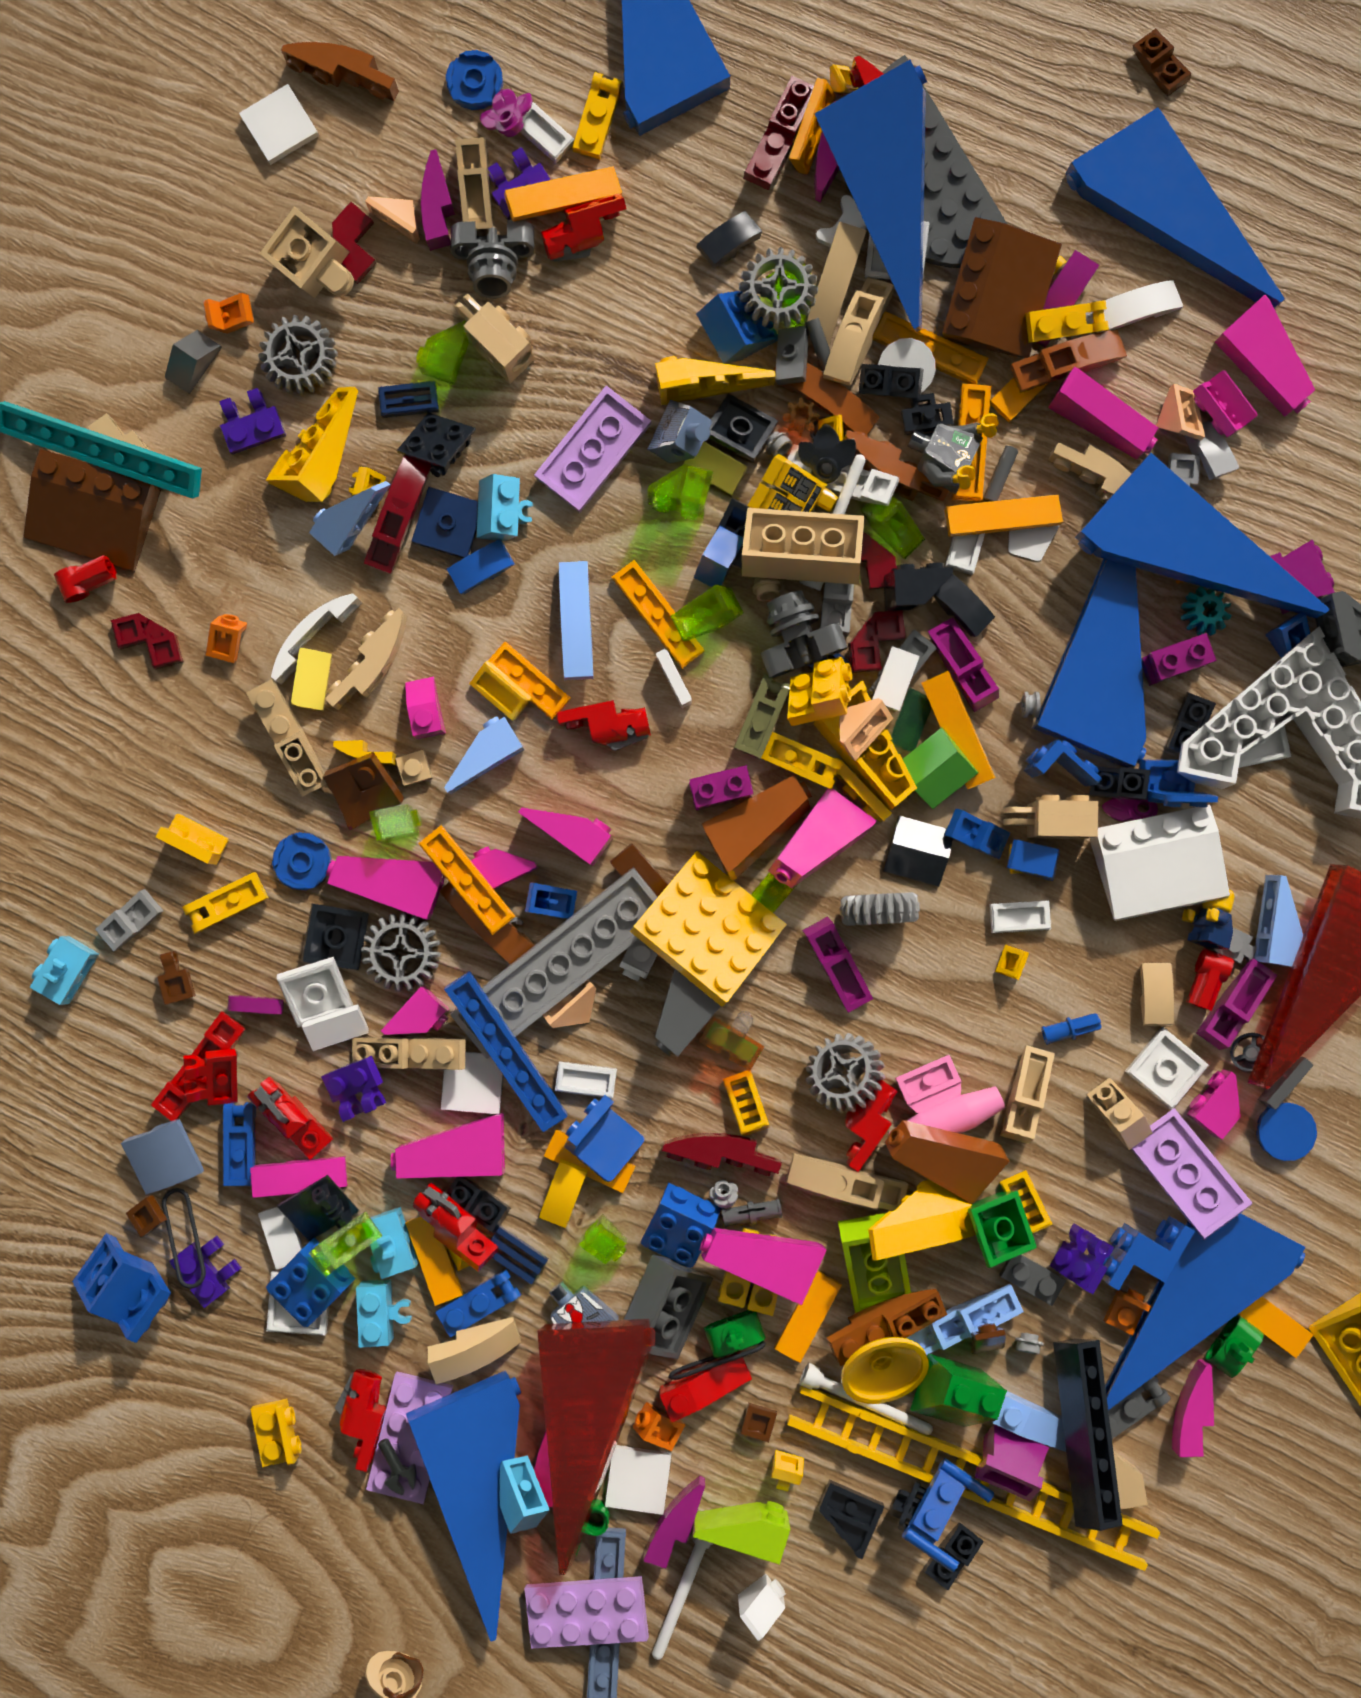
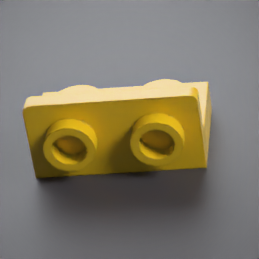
(194, 839)
(275, 1433)

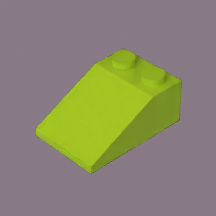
(870, 1279)
(746, 1528)

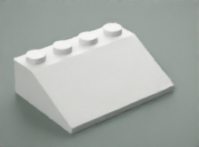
(1161, 862)

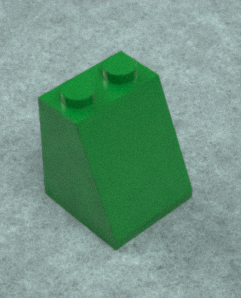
(958, 1393)

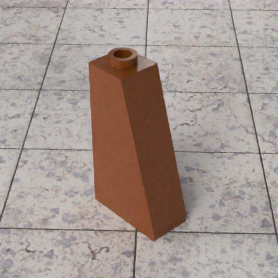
(756, 824)
(947, 1158)

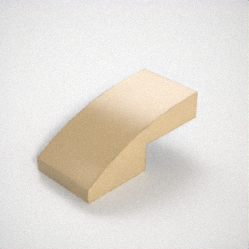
(1157, 994)

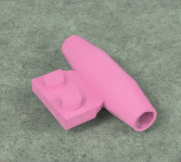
(937, 1098)

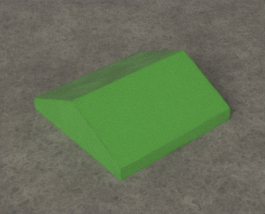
(938, 768)

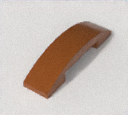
(835, 400)
(506, 942)

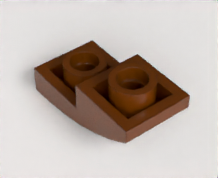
(1159, 62)
(632, 857)
(987, 1338)

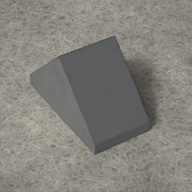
(190, 360)

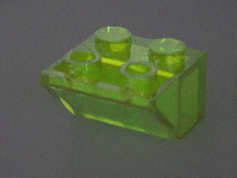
(682, 491)

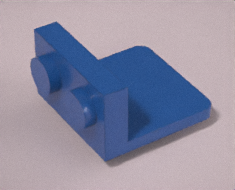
(1065, 754)
(1170, 787)
(603, 1139)
(680, 1225)
(305, 1289)

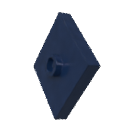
(447, 523)

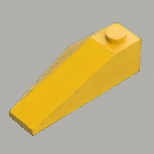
(696, 379)
(315, 460)
(922, 1221)

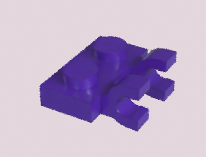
(528, 176)
(251, 429)
(352, 1079)
(1076, 1265)
(214, 1281)

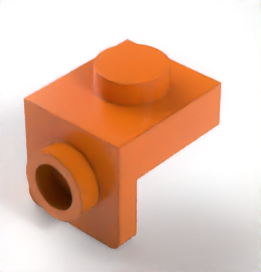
(229, 313)

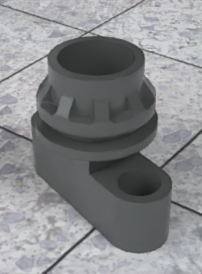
(493, 257)
(802, 646)

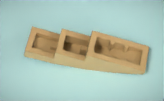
(836, 277)

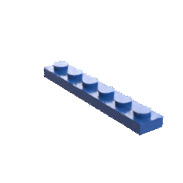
(506, 1051)

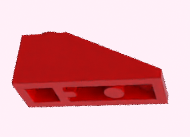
(703, 1388)

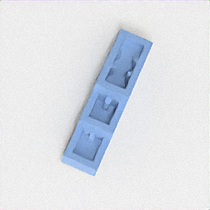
(575, 620)
(964, 1318)

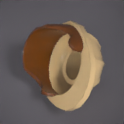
(394, 1675)

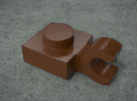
(175, 983)

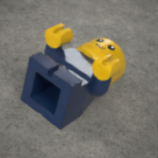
(1213, 924)

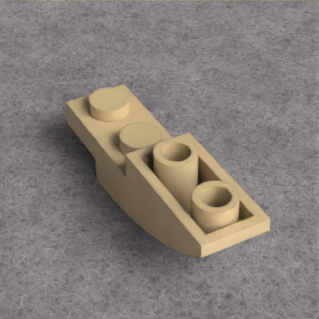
(856, 330)
(1092, 466)
(380, 651)
(288, 737)
(411, 1052)
(845, 1183)

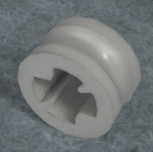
(1030, 704)

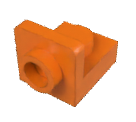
(225, 637)
(1126, 1310)
(657, 1427)

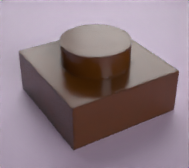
(146, 1216)
(758, 1422)

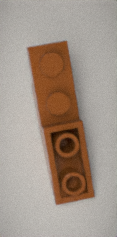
(333, 62)
(1058, 360)
(885, 458)
(890, 1318)

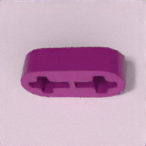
(255, 1004)

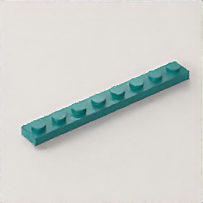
(100, 450)

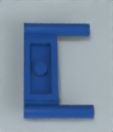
(937, 1509)

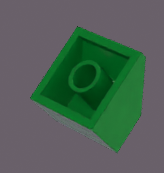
(1001, 1227)

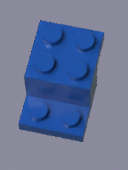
(1152, 1256)
(121, 1288)

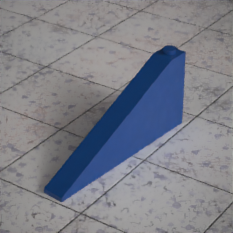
(667, 62)
(881, 154)
(1160, 192)
(1174, 532)
(1099, 681)
(1203, 1292)
(462, 1450)

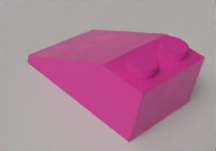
(576, 833)

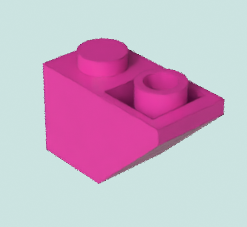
(1218, 1106)

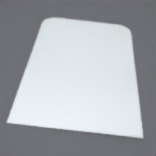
(1031, 542)

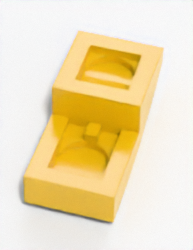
(359, 748)
(563, 1193)

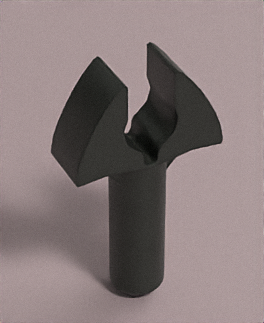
(397, 1468)

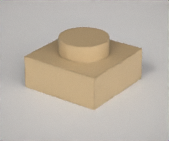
(414, 768)

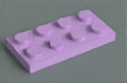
(592, 449)
(1191, 1175)
(406, 1394)
(586, 1612)

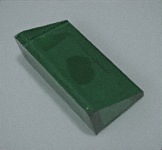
(910, 720)

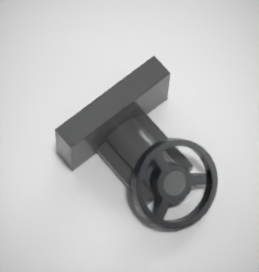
(1284, 1085)

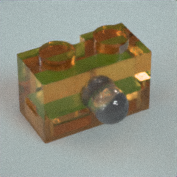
(733, 1039)

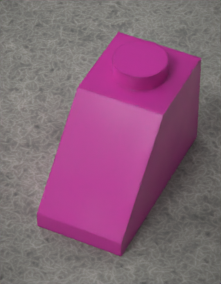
(424, 708)
(501, 867)
(418, 1014)

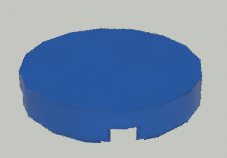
(474, 79)
(301, 861)
(1286, 1132)

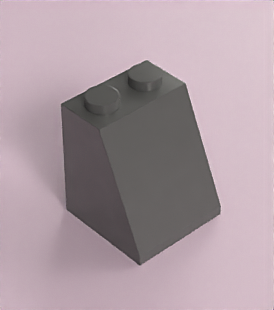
(683, 1014)

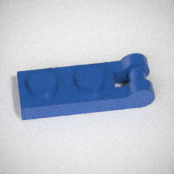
(238, 1144)
(477, 1303)

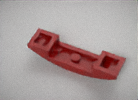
(221, 1035)

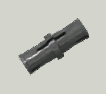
(751, 1213)

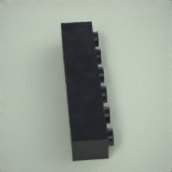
(1087, 1434)

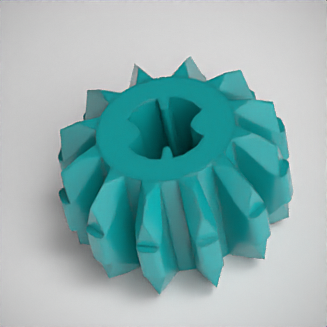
(1215, 615)

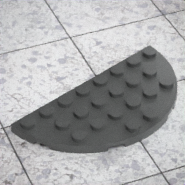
(951, 190)

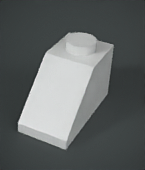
(761, 1605)

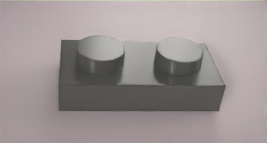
(1033, 1278)

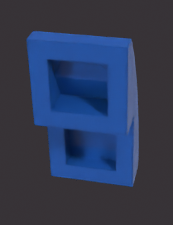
(480, 566)
(977, 833)

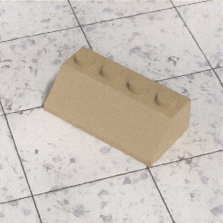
(802, 546)

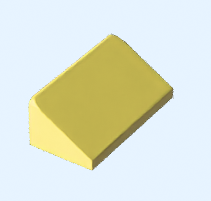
(726, 470)
(311, 679)

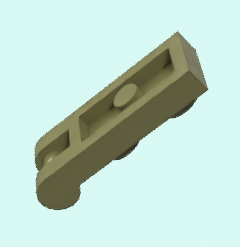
(761, 718)

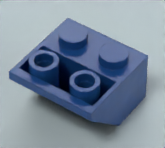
(733, 329)

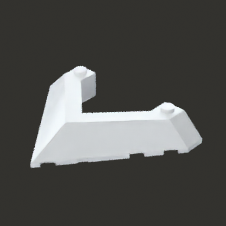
(1301, 687)

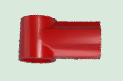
(78, 581)
(1211, 972)

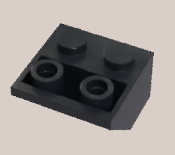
(911, 587)

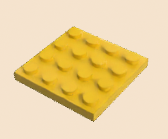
(708, 928)

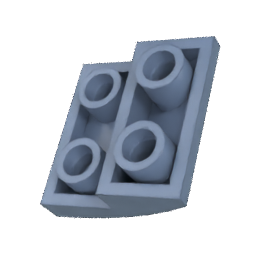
(162, 1156)

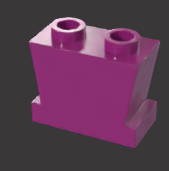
(1307, 568)
(1178, 659)
(721, 788)
(1012, 1462)

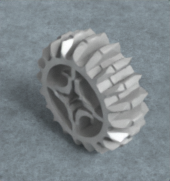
(790, 288)
(309, 351)
(879, 908)
(402, 938)
(823, 1081)

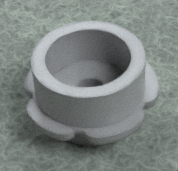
(778, 443)
(724, 1200)
(1028, 1343)

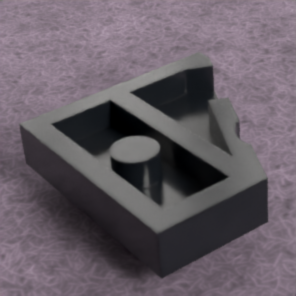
(851, 1515)

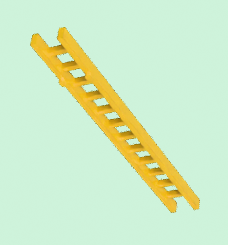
(963, 1455)

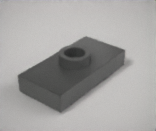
(792, 355)

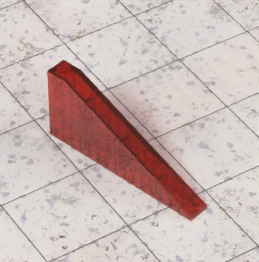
(1321, 980)
(587, 1392)

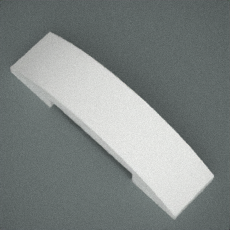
(1139, 304)
(872, 486)
(286, 662)

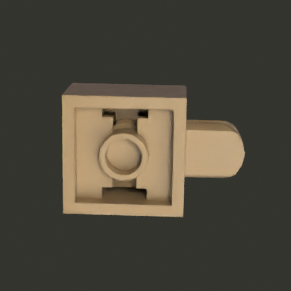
(308, 256)
(496, 338)
(1057, 818)

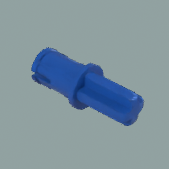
(1071, 1028)

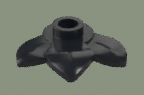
(827, 449)

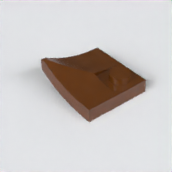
(362, 788)

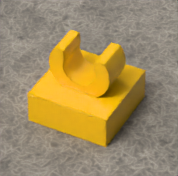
(366, 479)
(787, 1469)

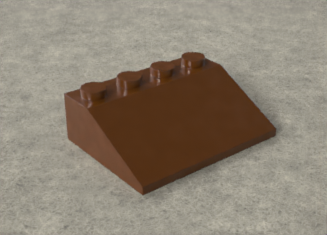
(998, 282)
(88, 509)

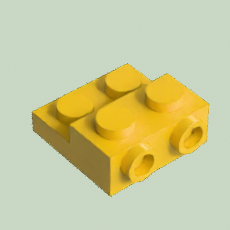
(820, 693)

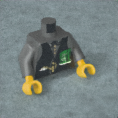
(951, 452)

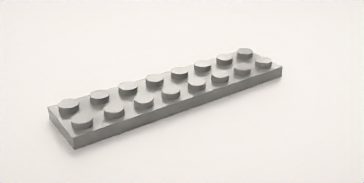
(566, 956)

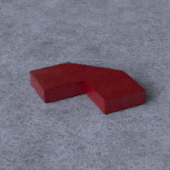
(348, 230)
(878, 561)
(161, 642)
(864, 646)

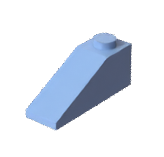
(342, 523)
(489, 749)
(1279, 925)
(1031, 1421)

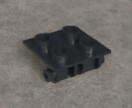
(437, 442)
(319, 1208)

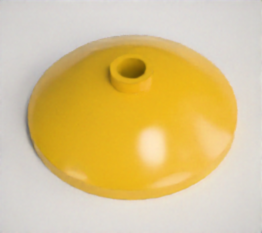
(884, 1370)

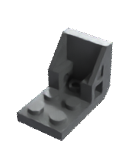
(1342, 627)

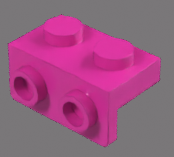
(1224, 404)

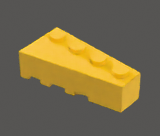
(879, 764)

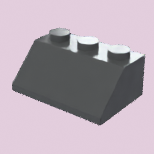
(671, 1301)

